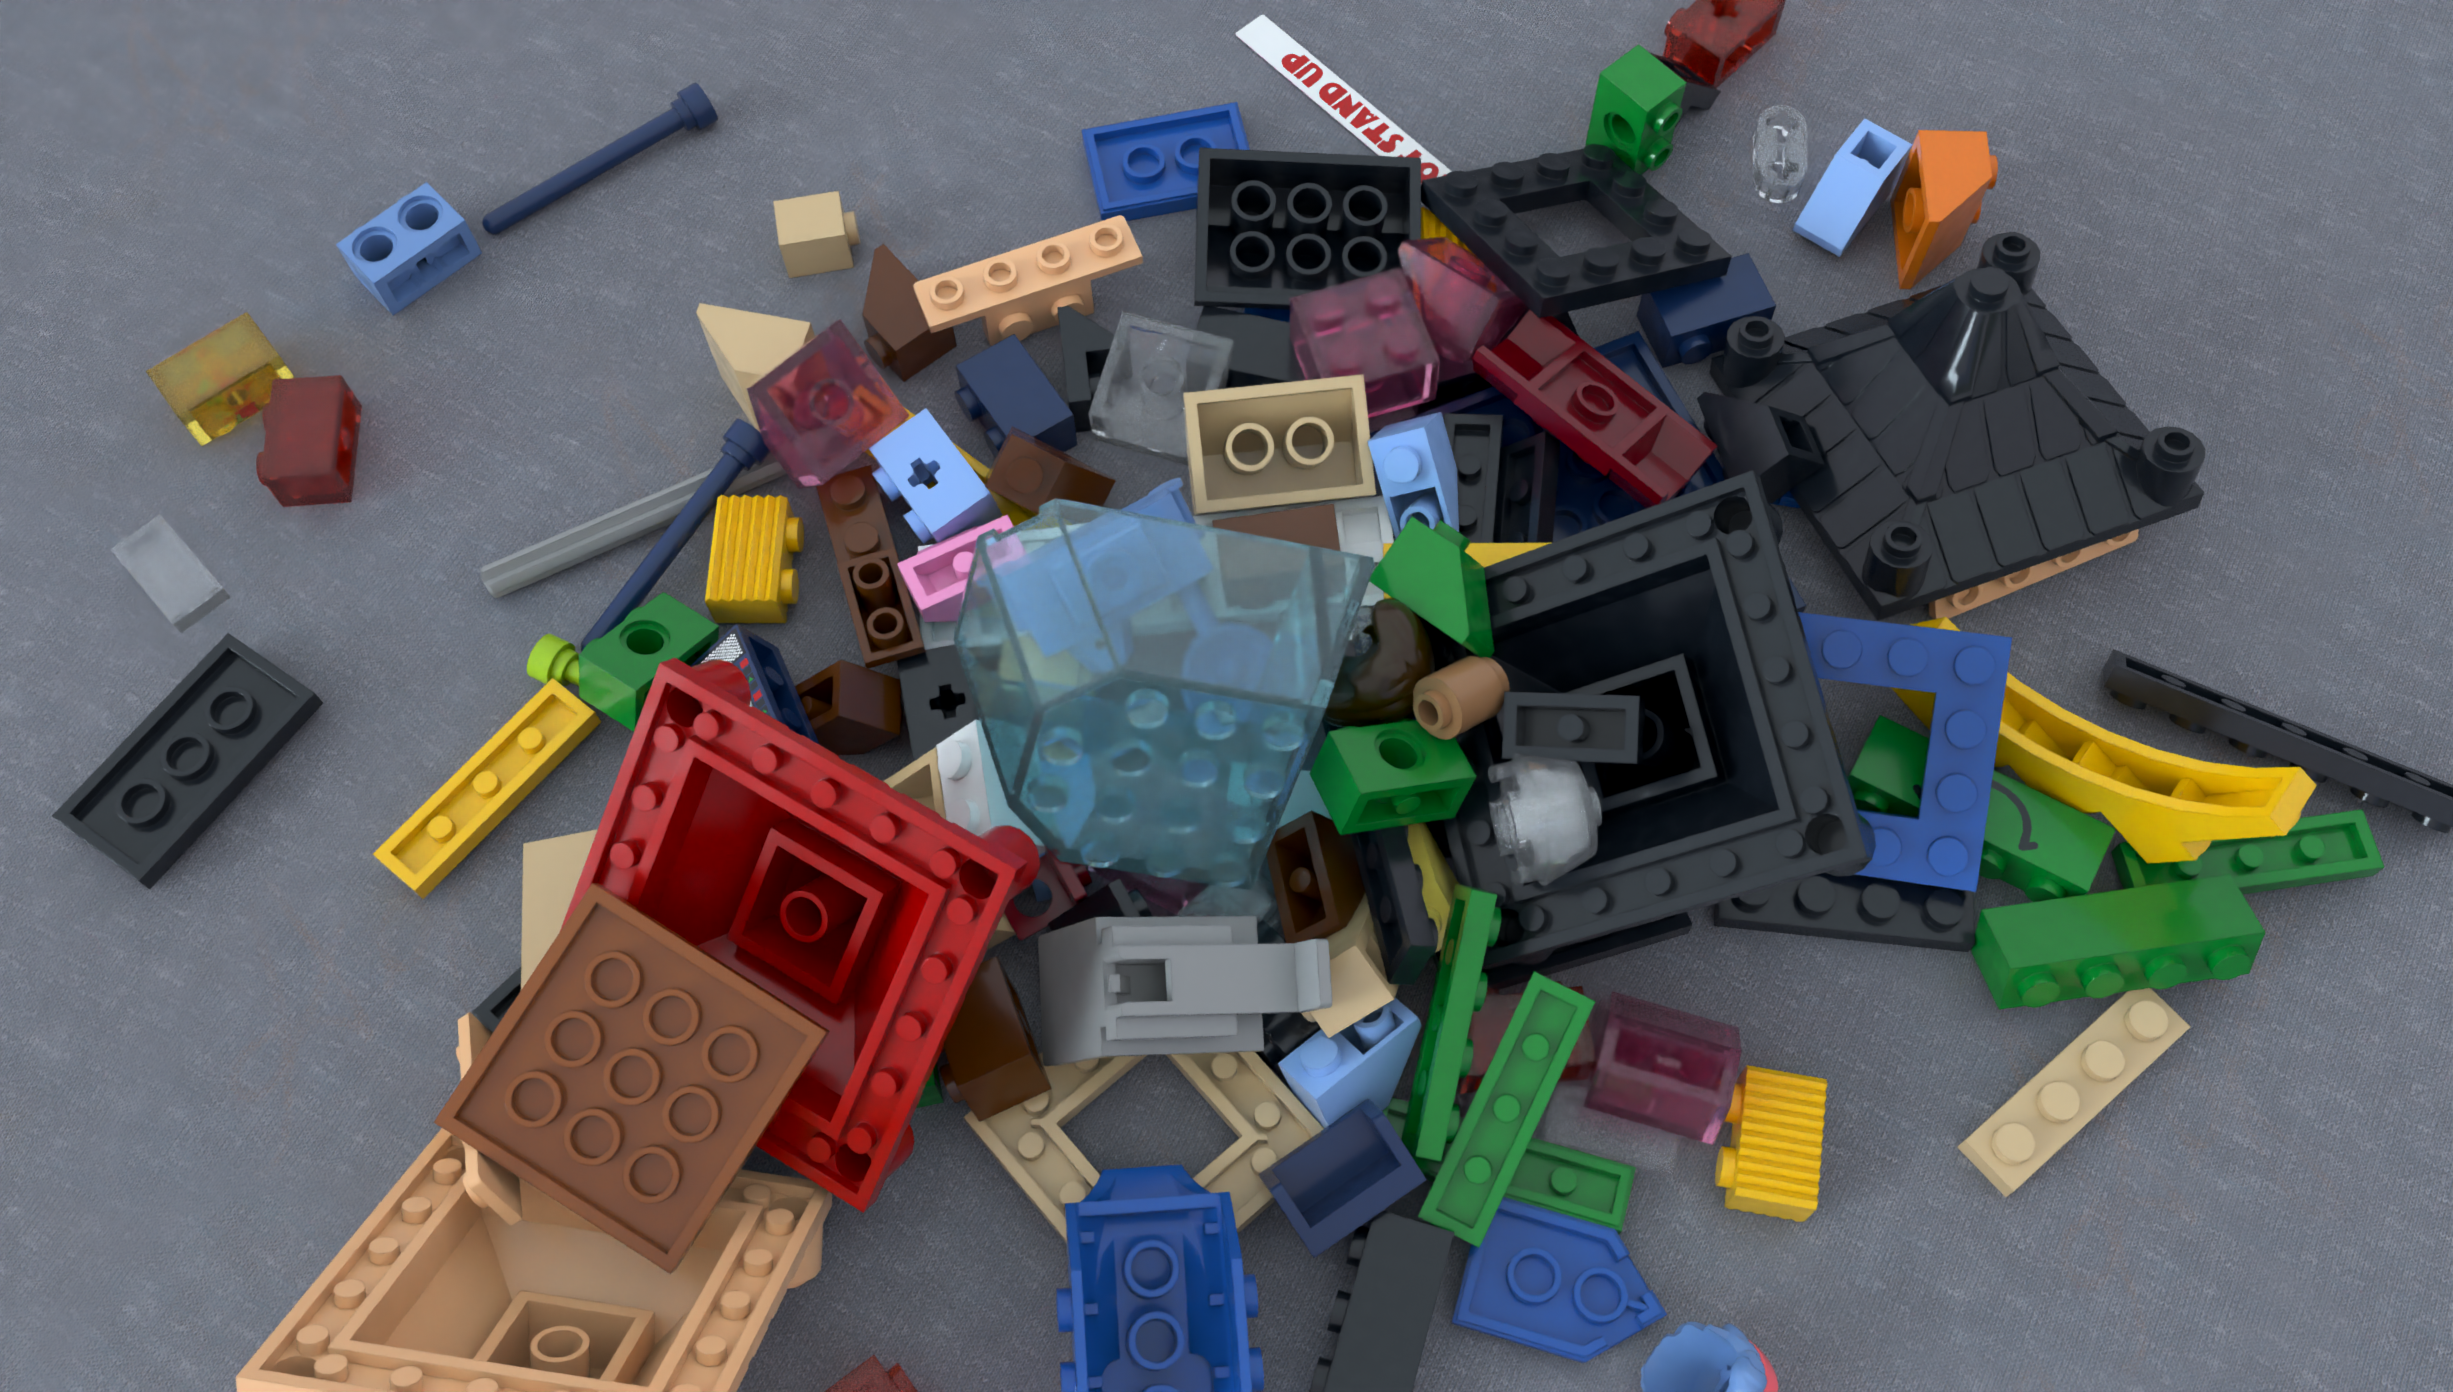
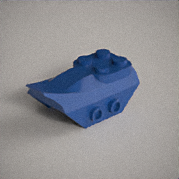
(1156, 1288)

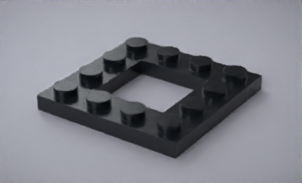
(1663, 247)

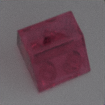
(1664, 1068)

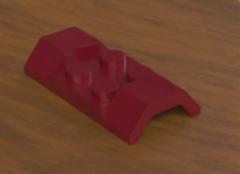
(1595, 409)

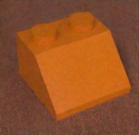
(1938, 198)

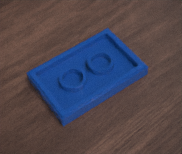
(1153, 162)

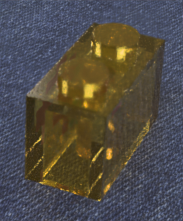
(220, 378)

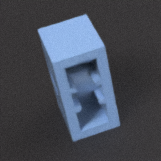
(923, 454)

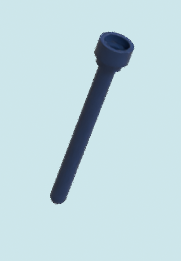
(688, 111)
(741, 451)

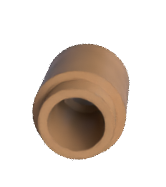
(1460, 696)

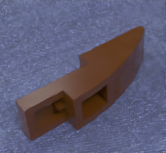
(869, 568)

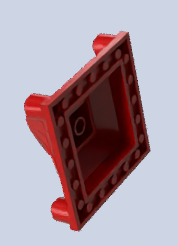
(816, 893)

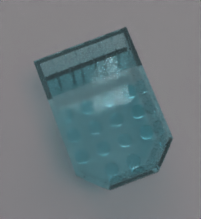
(1152, 682)

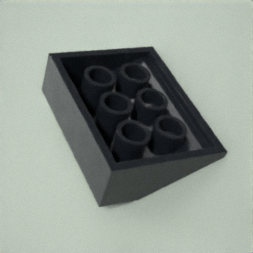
(1298, 222)

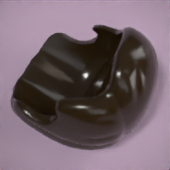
(1381, 681)

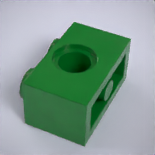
(1637, 110)
(623, 663)
(1390, 776)

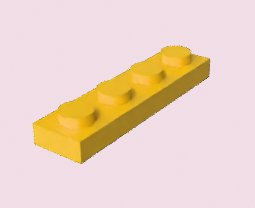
(487, 788)

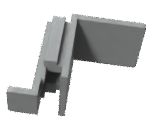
(1170, 986)

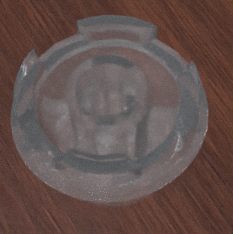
(1544, 816)

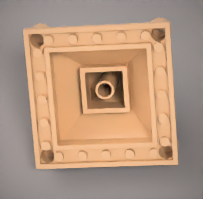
(466, 1303)

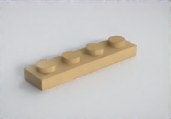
(2072, 1088)

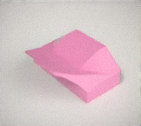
(940, 572)

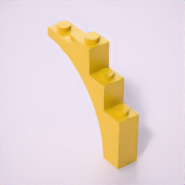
(2154, 798)

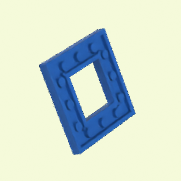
(1969, 688)

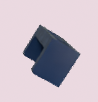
(1342, 1177)

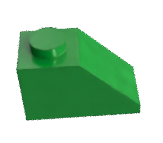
(1439, 583)

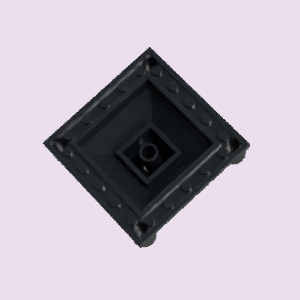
(1960, 434)
(1737, 735)

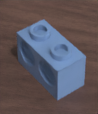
(409, 248)

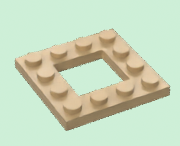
(1235, 1084)

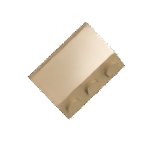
(1278, 444)

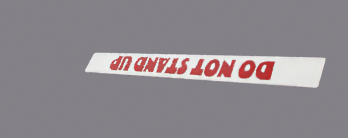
(1335, 95)

